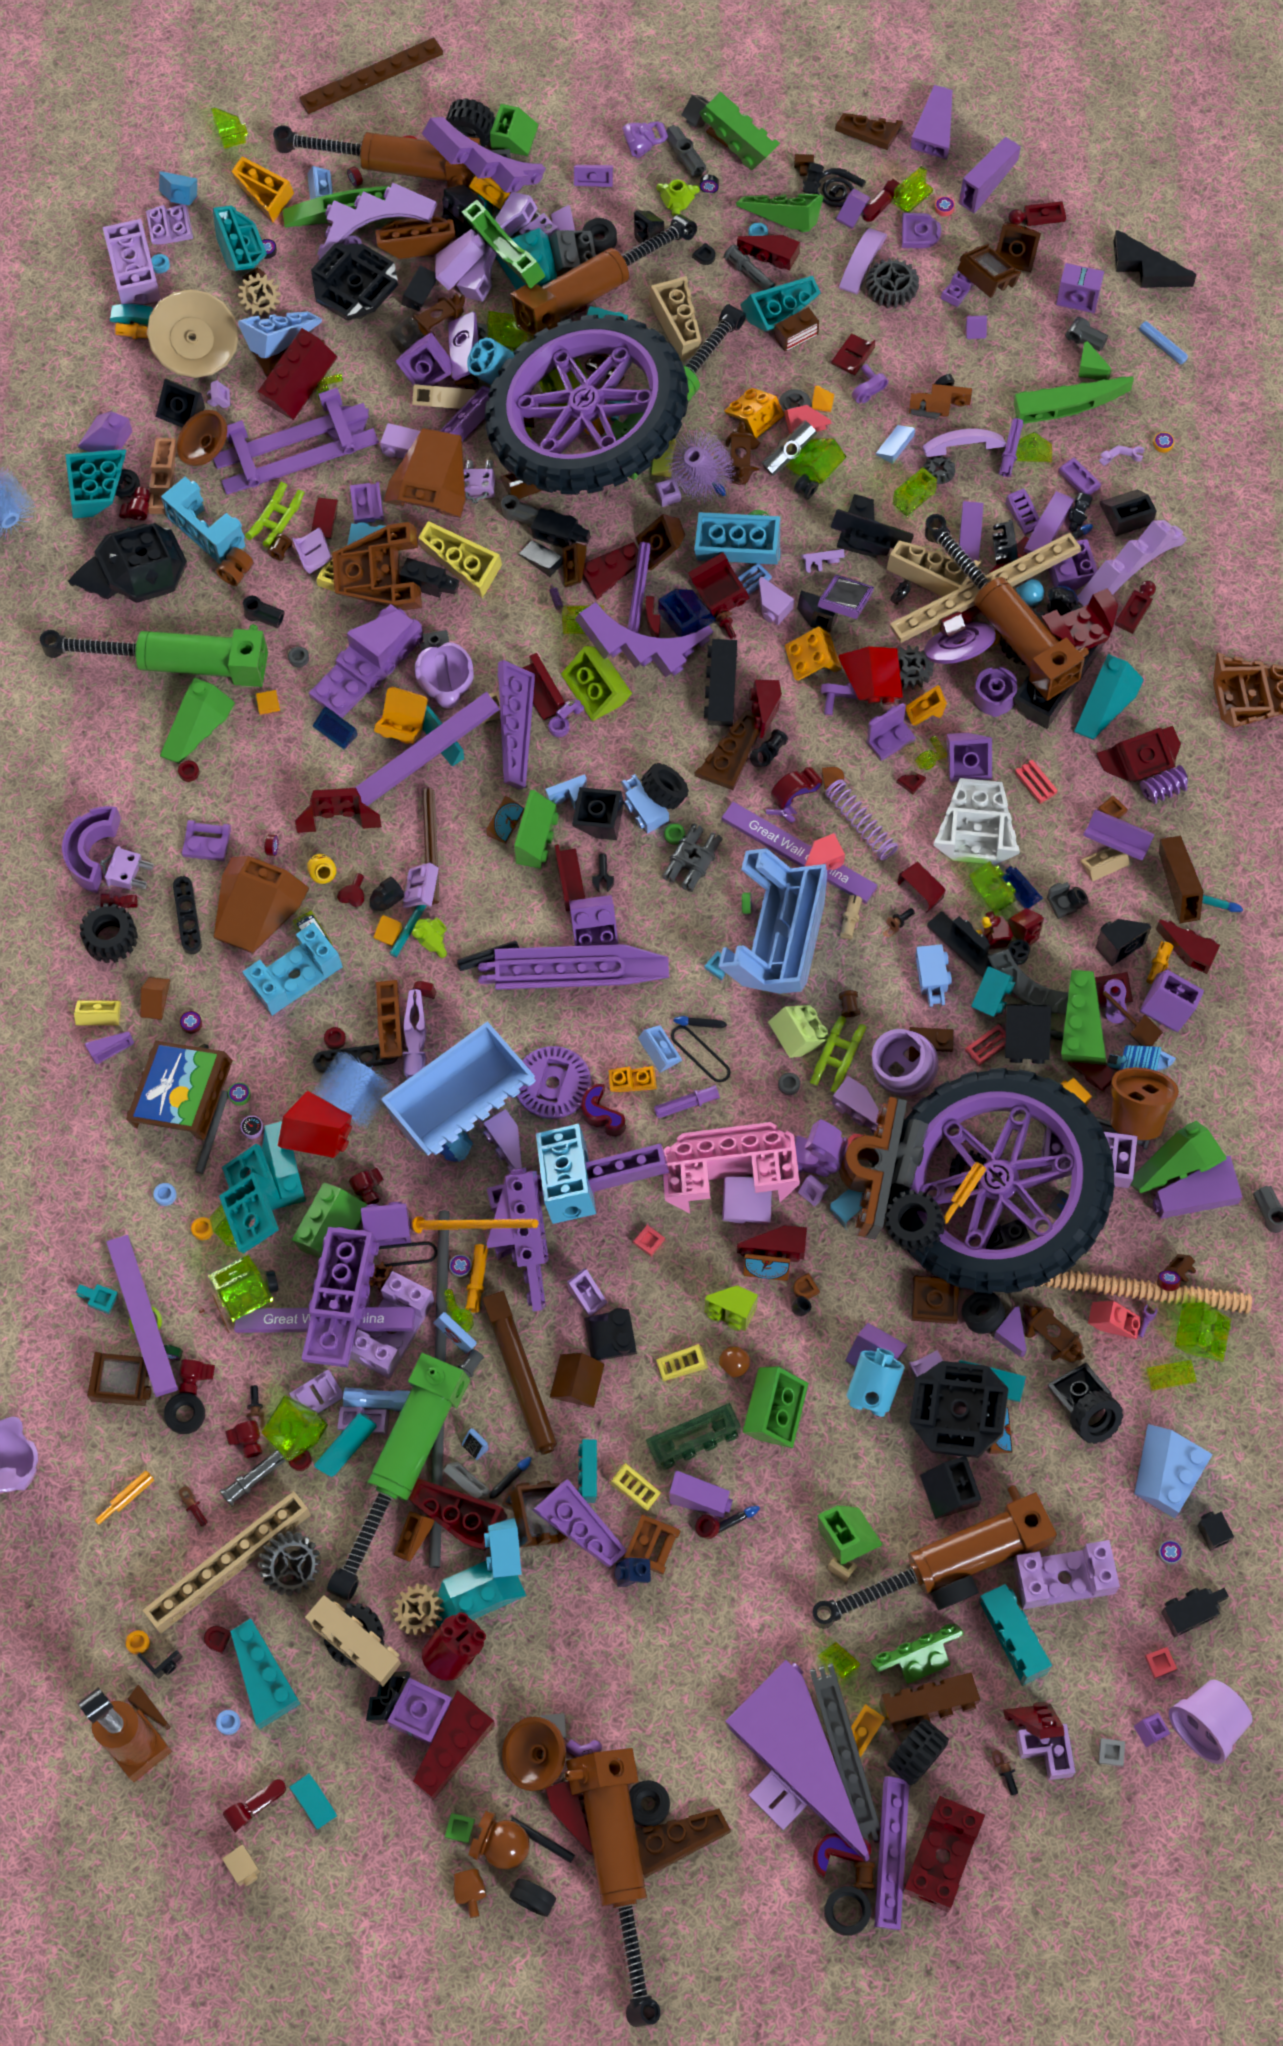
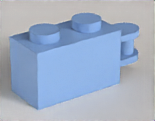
(647, 812)
(932, 972)

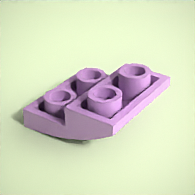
(169, 224)
(742, 1202)

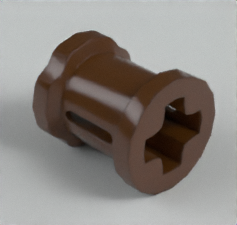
(279, 547)
(849, 1003)
(864, 1875)

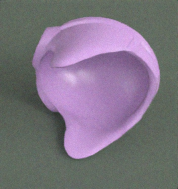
(17, 1456)

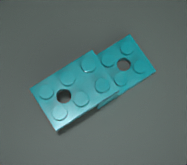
(250, 1198)

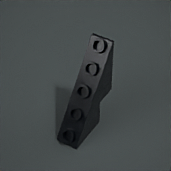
(1153, 266)

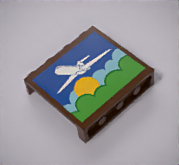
(180, 1088)

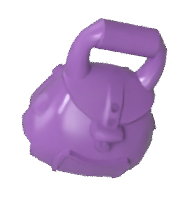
(642, 138)

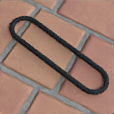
(705, 1046)
(408, 1245)

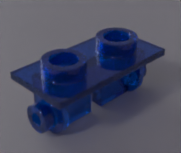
(1025, 892)

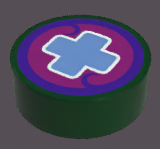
(173, 1352)

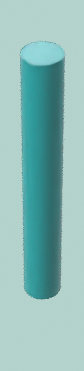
(407, 930)

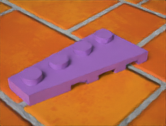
(578, 1521)

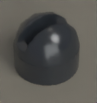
(801, 1306)

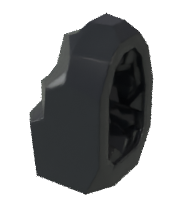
(386, 895)

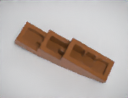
(389, 1019)

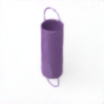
(555, 597)

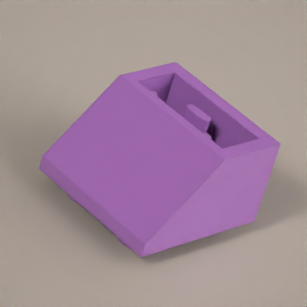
(1075, 570)
(593, 921)
(1171, 1000)
(387, 1223)

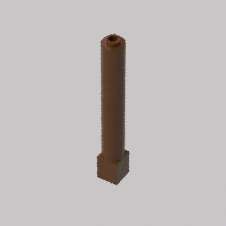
(520, 1372)

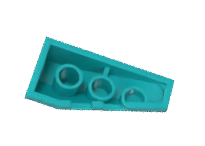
(778, 303)
(1112, 692)
(283, 1168)

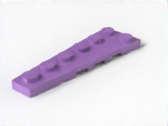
(516, 704)

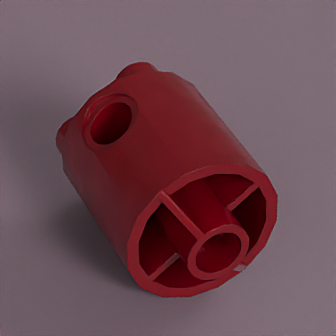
(453, 1647)

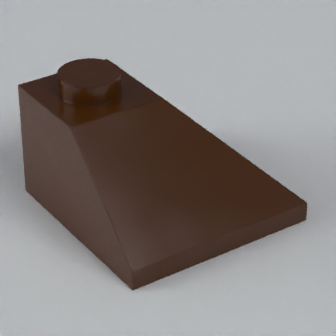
(1018, 246)
(664, 538)

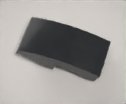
(1008, 1235)

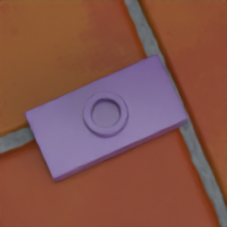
(1079, 477)

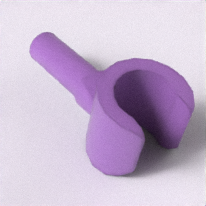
(786, 812)
(1146, 1319)

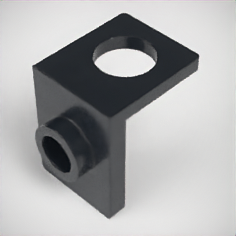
(166, 1666)

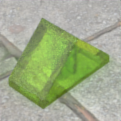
(1034, 449)
(843, 1662)

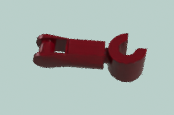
(881, 201)
(240, 1815)

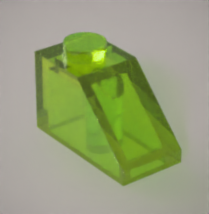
(229, 128)

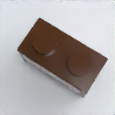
(796, 329)

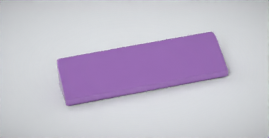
(469, 415)

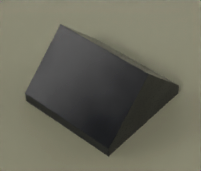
(178, 403)

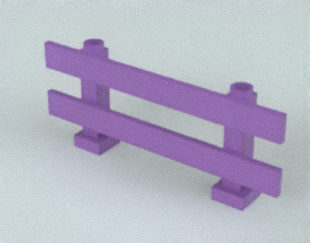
(337, 420)

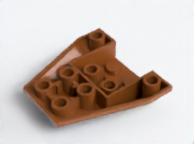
(431, 474)
(255, 902)

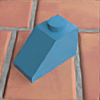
(178, 188)

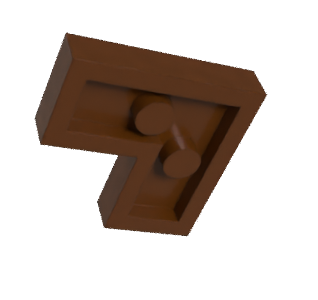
(940, 1038)

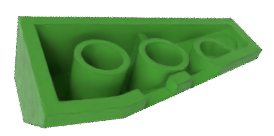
(794, 213)
(197, 717)
(1183, 1153)

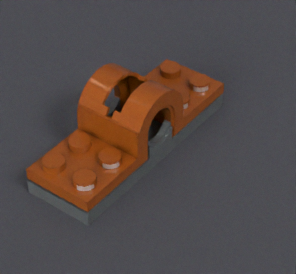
(881, 1154)

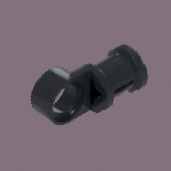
(769, 748)

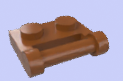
(645, 1539)

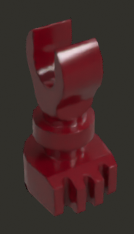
(127, 901)

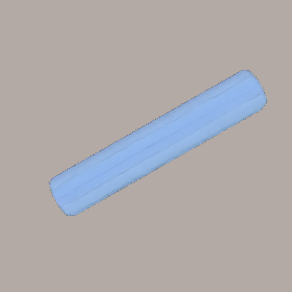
(1163, 342)

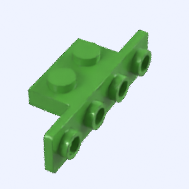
(920, 1656)

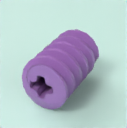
(1164, 784)

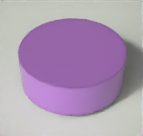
(558, 727)

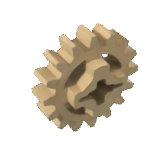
(252, 292)
(427, 1606)

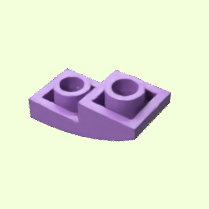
(957, 289)

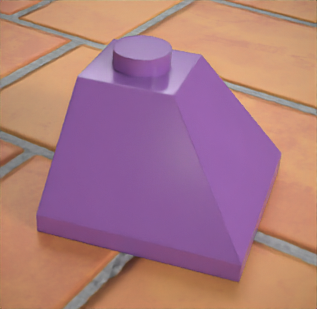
(106, 433)
(969, 756)

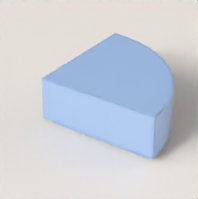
(1165, 1060)

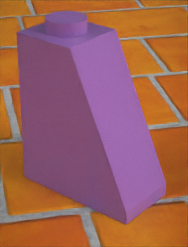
(699, 1495)

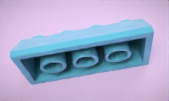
(739, 537)

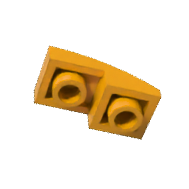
(630, 1079)

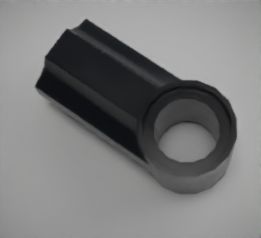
(263, 612)

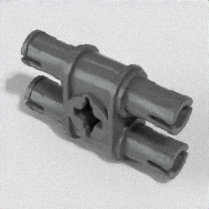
(697, 865)

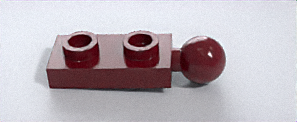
(1039, 214)
(1136, 607)

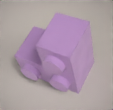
(1055, 1750)

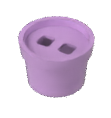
(917, 1074)
(1211, 1720)

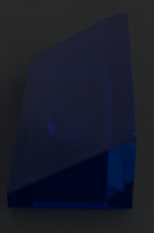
(335, 728)

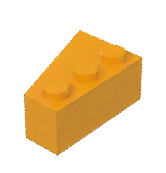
(263, 187)

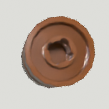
(234, 566)

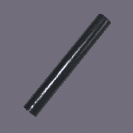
(546, 1842)

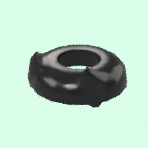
(901, 592)

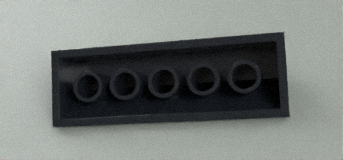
(1036, 706)

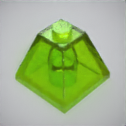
(293, 1428)

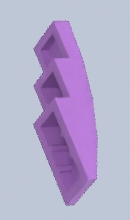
(1050, 522)

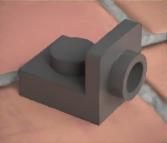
(1059, 900)

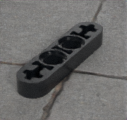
(187, 915)
(356, 1052)

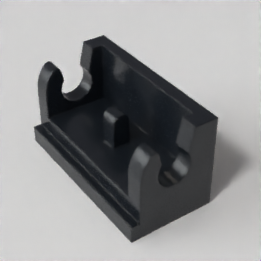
(419, 288)
(1005, 543)

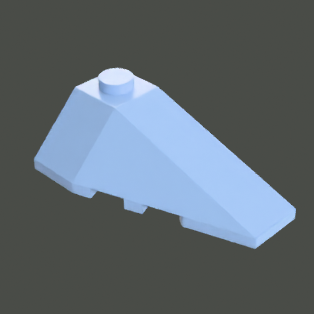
(275, 334)

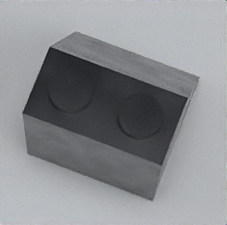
(1028, 1033)

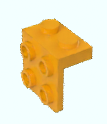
(402, 715)

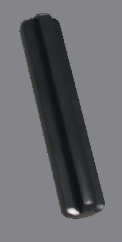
(482, 957)

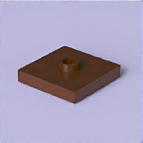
(934, 1300)

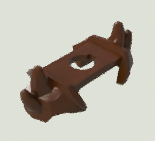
(448, 306)
(741, 439)
(1067, 1343)

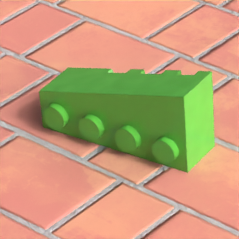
(738, 131)
(1083, 1027)

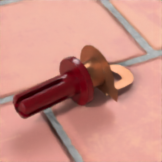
(725, 622)
(192, 1505)

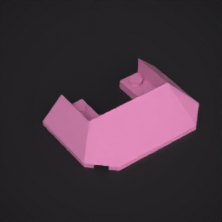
(730, 1152)

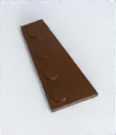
(731, 754)
(674, 1840)

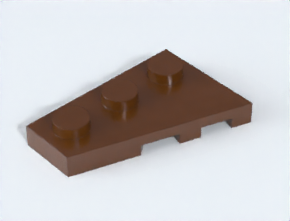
(870, 131)

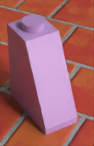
(458, 258)

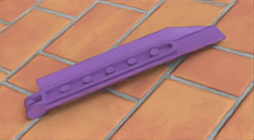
(573, 967)

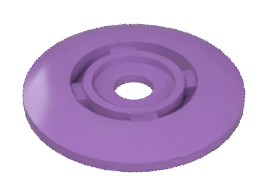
(945, 650)
(570, 1089)

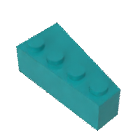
(1015, 1634)
(264, 1680)

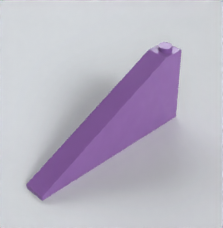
(788, 1738)

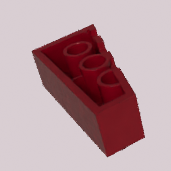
(454, 1742)

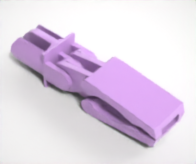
(415, 1038)

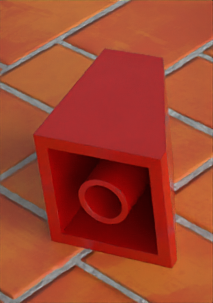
(873, 674)
(315, 1127)

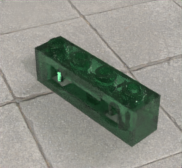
(707, 1441)

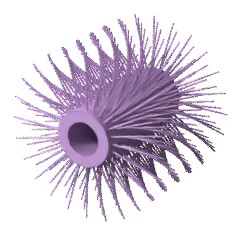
(701, 466)

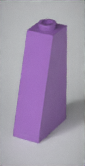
(934, 125)
(988, 174)
(1200, 1191)

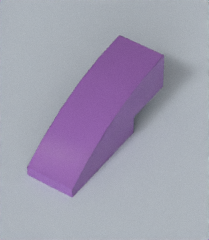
(971, 529)

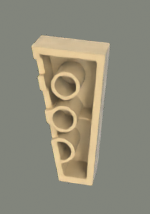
(927, 568)

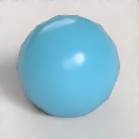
(1031, 592)

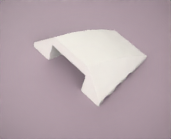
(978, 824)

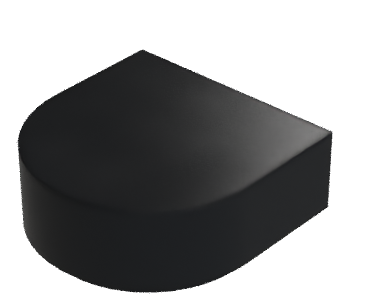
(704, 255)

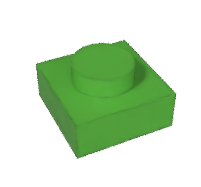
(460, 1828)

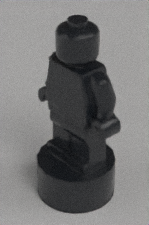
(814, 172)
(1077, 515)

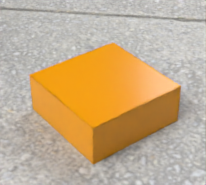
(267, 702)

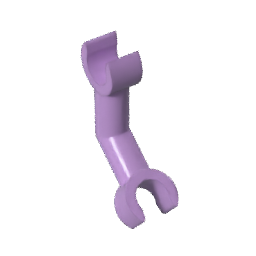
(1107, 456)

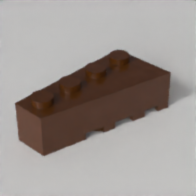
(929, 1701)

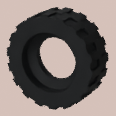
(664, 786)
(1105, 1426)

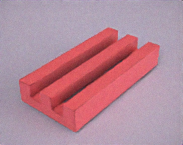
(1026, 767)
(974, 1055)

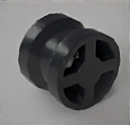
(806, 486)
(1019, 947)

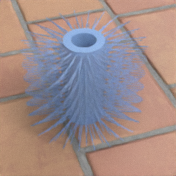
(8, 511)
(353, 1089)

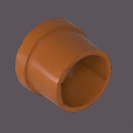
(1141, 1102)

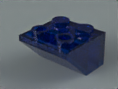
(684, 612)

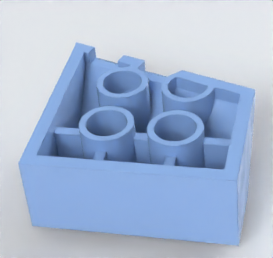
(1169, 1469)

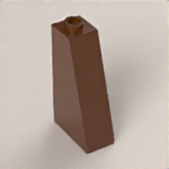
(1181, 879)

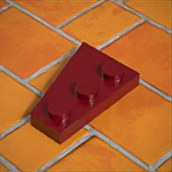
(610, 568)
(1039, 1720)

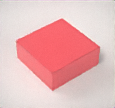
(649, 1240)
(1160, 1662)

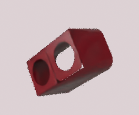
(924, 883)

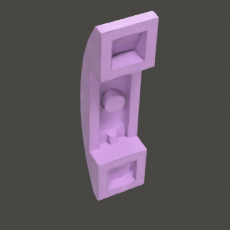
(861, 260)
(938, 445)

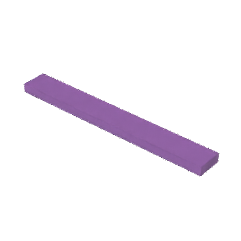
(427, 748)
(142, 1316)

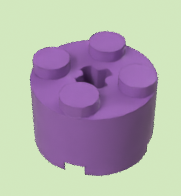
(995, 691)

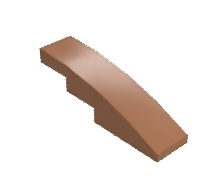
(162, 472)

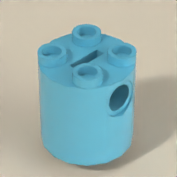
(487, 358)
(875, 1381)

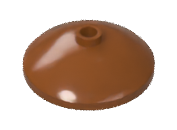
(202, 438)
(523, 1753)

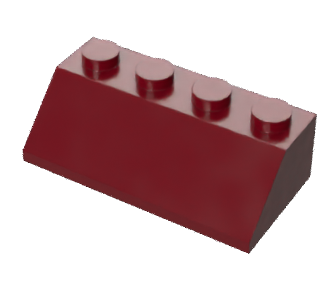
(297, 374)

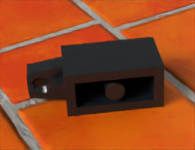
(558, 529)
(428, 577)
(1193, 1610)

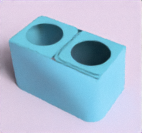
(846, 1206)

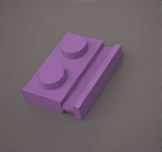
(366, 502)

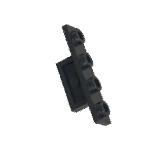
(869, 533)
(962, 940)

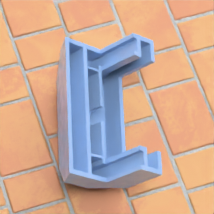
(785, 927)

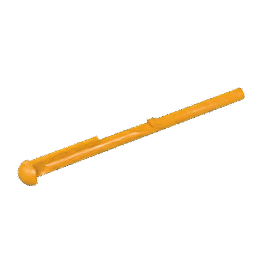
(420, 1223)

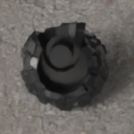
(1062, 600)

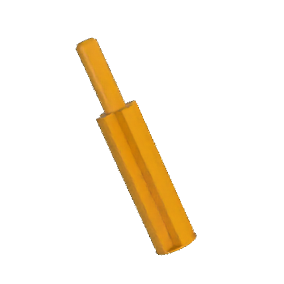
(965, 1189)
(127, 1495)

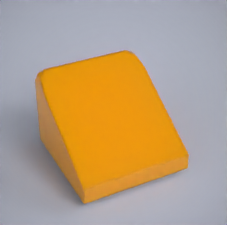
(388, 930)

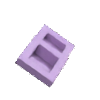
(379, 1416)

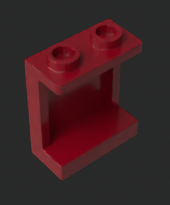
(718, 585)

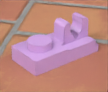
(830, 556)

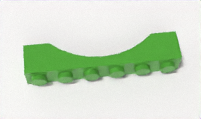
(515, 257)

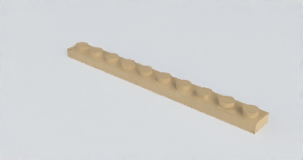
(964, 597)

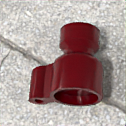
(138, 505)
(364, 1183)
(194, 1371)
(246, 1434)

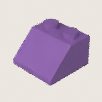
(425, 362)

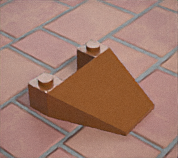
(372, 571)

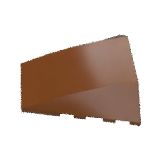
(1247, 690)

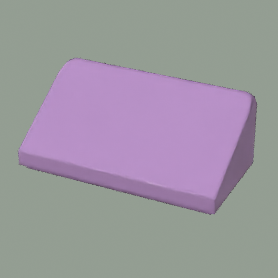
(563, 219)

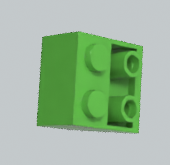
(513, 130)
(847, 1533)

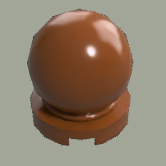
(501, 1842)

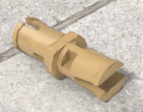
(850, 917)

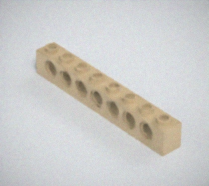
(226, 1563)

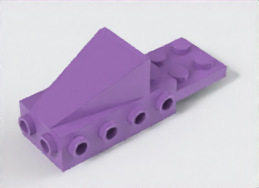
(368, 660)
(529, 1247)
(339, 1295)

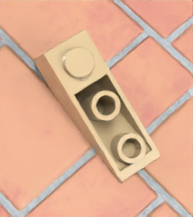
(441, 396)

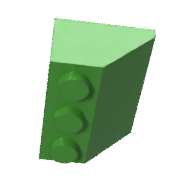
(535, 831)
(329, 1208)
(775, 1406)

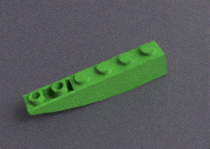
(314, 210)
(1068, 400)

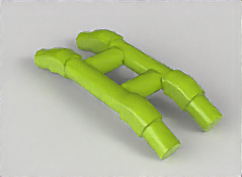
(273, 505)
(843, 1065)

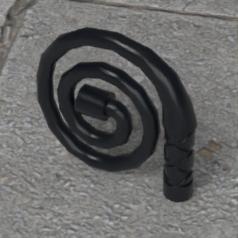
(835, 189)

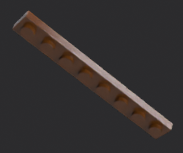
(371, 75)

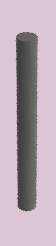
(208, 1143)

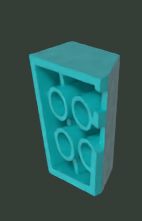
(539, 247)
(93, 480)

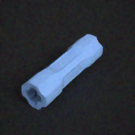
(375, 1399)

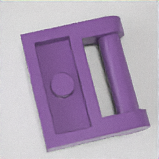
(206, 847)

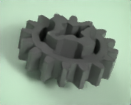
(911, 668)

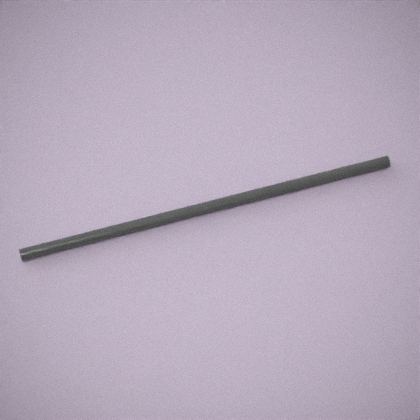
(440, 1353)

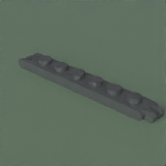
(846, 1751)

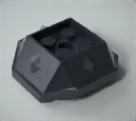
(353, 280)
(141, 561)
(956, 1385)

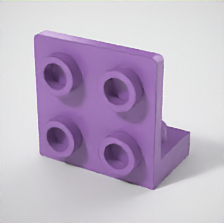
(889, 732)

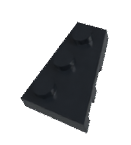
(862, 507)

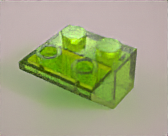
(818, 459)
(240, 1287)
(1203, 1331)

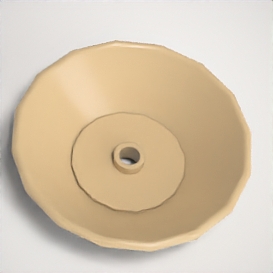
(195, 315)

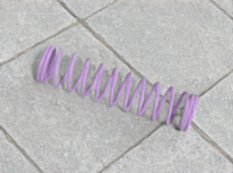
(881, 856)

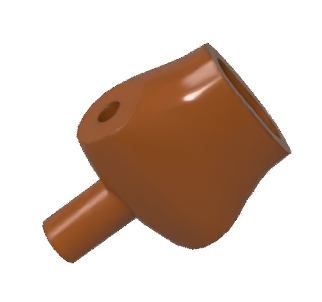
(469, 1889)

